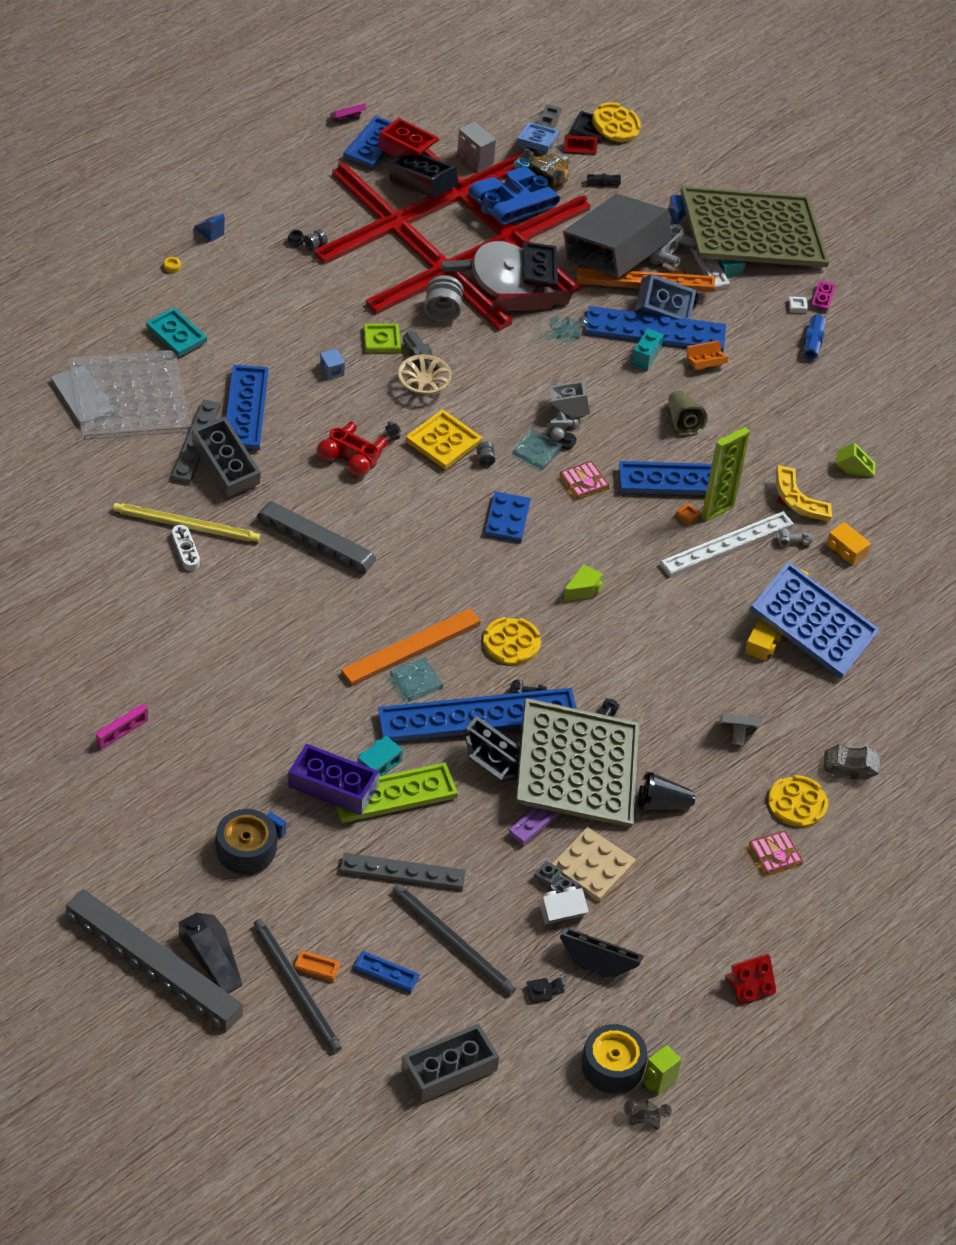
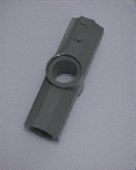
(417, 347)

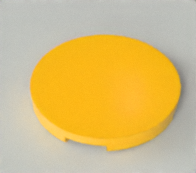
(616, 122)
(512, 641)
(798, 801)

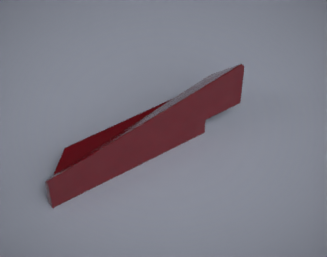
(532, 301)

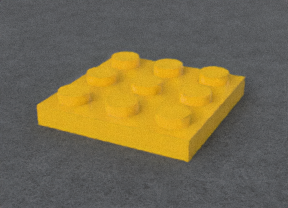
(443, 439)

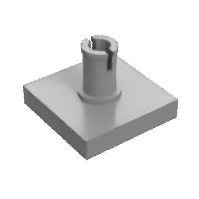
(740, 724)

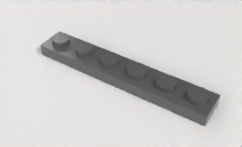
(189, 456)
(403, 871)

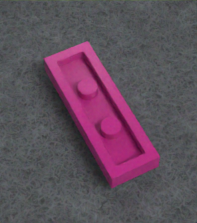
(121, 726)

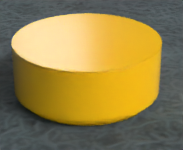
(172, 265)

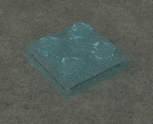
(416, 679)

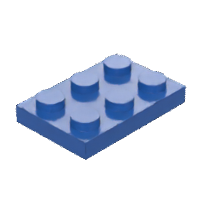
(507, 517)

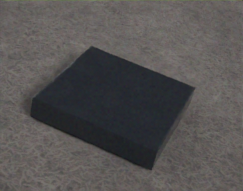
(584, 127)

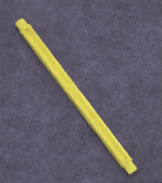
(190, 523)

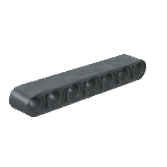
(316, 537)

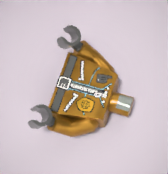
(548, 166)

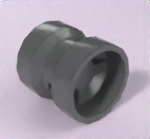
(316, 239)
(485, 454)

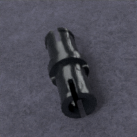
(603, 179)

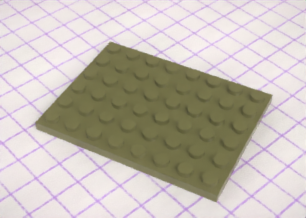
(754, 226)

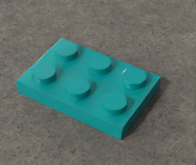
(176, 331)

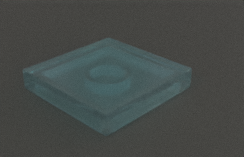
(537, 449)

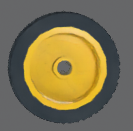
(614, 1058)

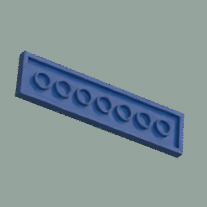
(633, 325)

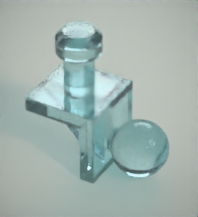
(567, 326)

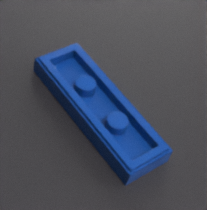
(386, 972)

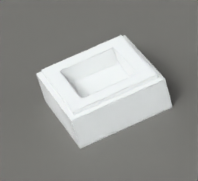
(797, 305)

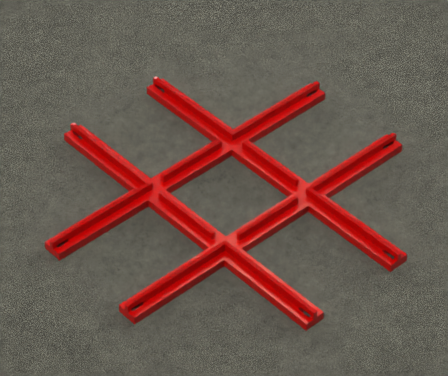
(400, 224)

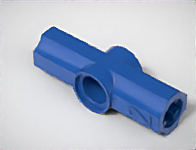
(814, 337)

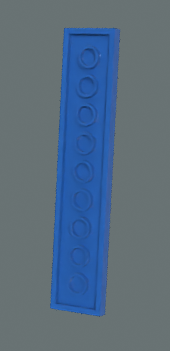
(454, 715)

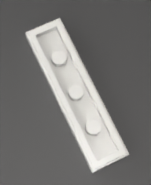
(712, 268)

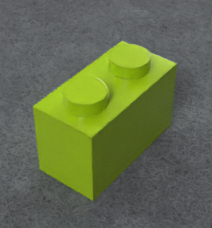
(662, 1070)

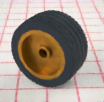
(246, 841)

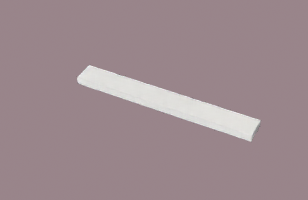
(725, 544)

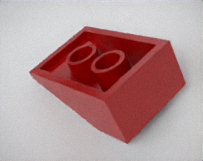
(405, 139)

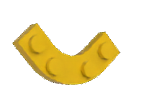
(796, 500)

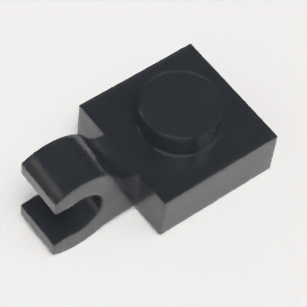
(542, 990)

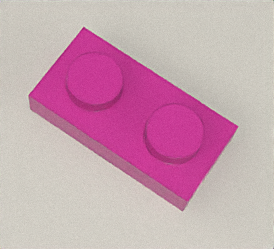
(354, 110)

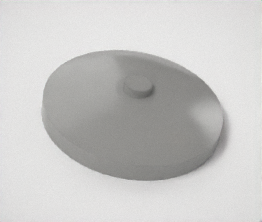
(499, 269)

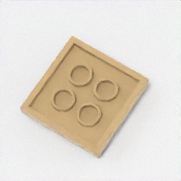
(594, 864)

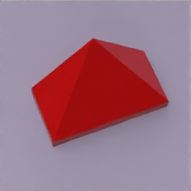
(580, 144)

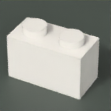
(563, 905)

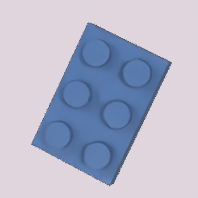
(537, 137)

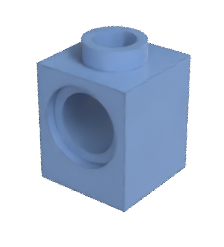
(332, 364)

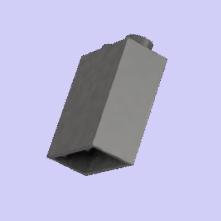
(617, 235)

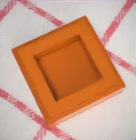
(688, 514)

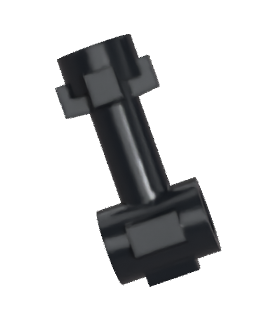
(517, 687)
(610, 706)

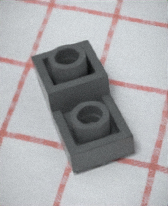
(553, 878)

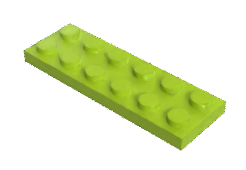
(725, 473)
(407, 791)

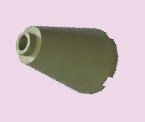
(686, 414)

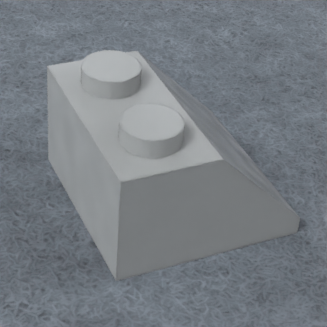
(571, 399)

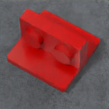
(752, 979)

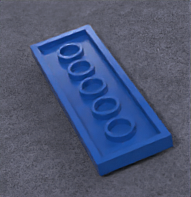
(247, 403)
(664, 478)

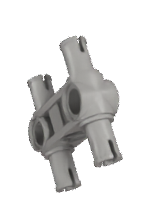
(664, 254)

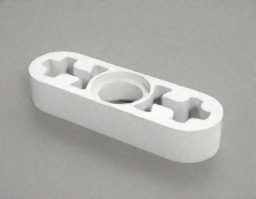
(184, 554)

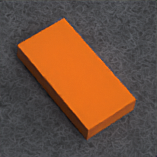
(317, 966)

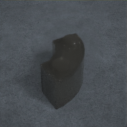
(851, 762)

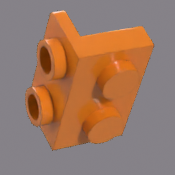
(706, 355)

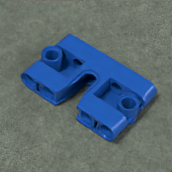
(515, 198)

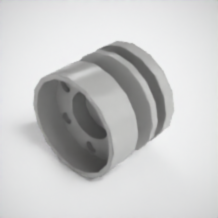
(443, 299)

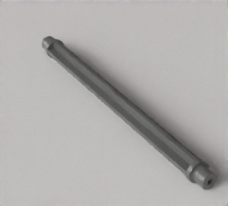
(454, 939)
(297, 985)

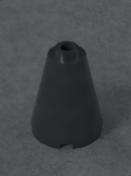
(663, 794)

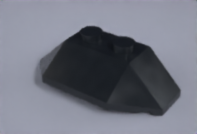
(492, 750)
(599, 955)

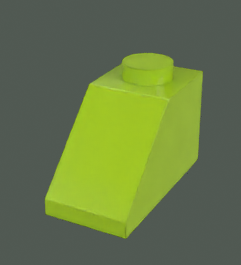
(855, 461)
(583, 584)

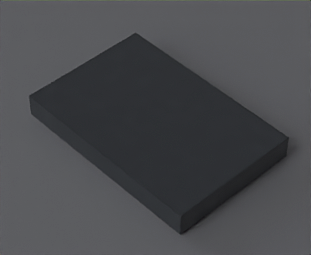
(539, 264)

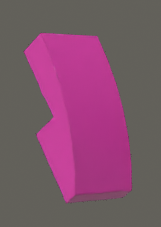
(823, 295)

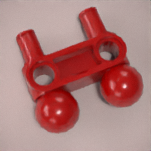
(359, 452)

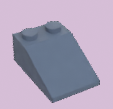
(665, 298)

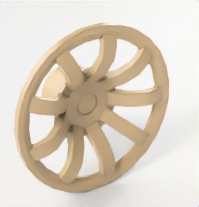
(423, 379)

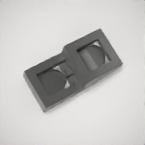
(549, 116)

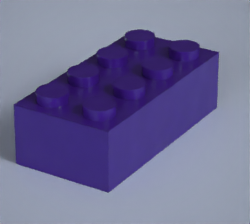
(333, 779)

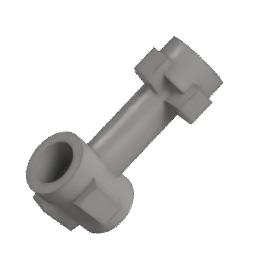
(785, 538)

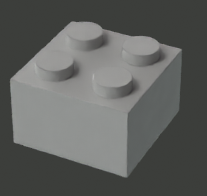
(476, 146)

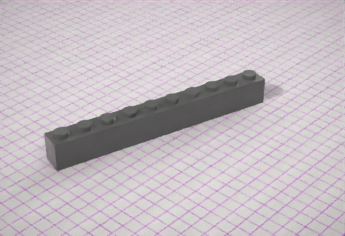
(154, 960)

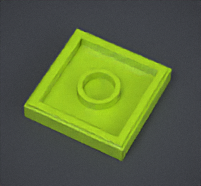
(382, 338)

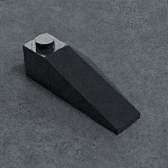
(211, 947)

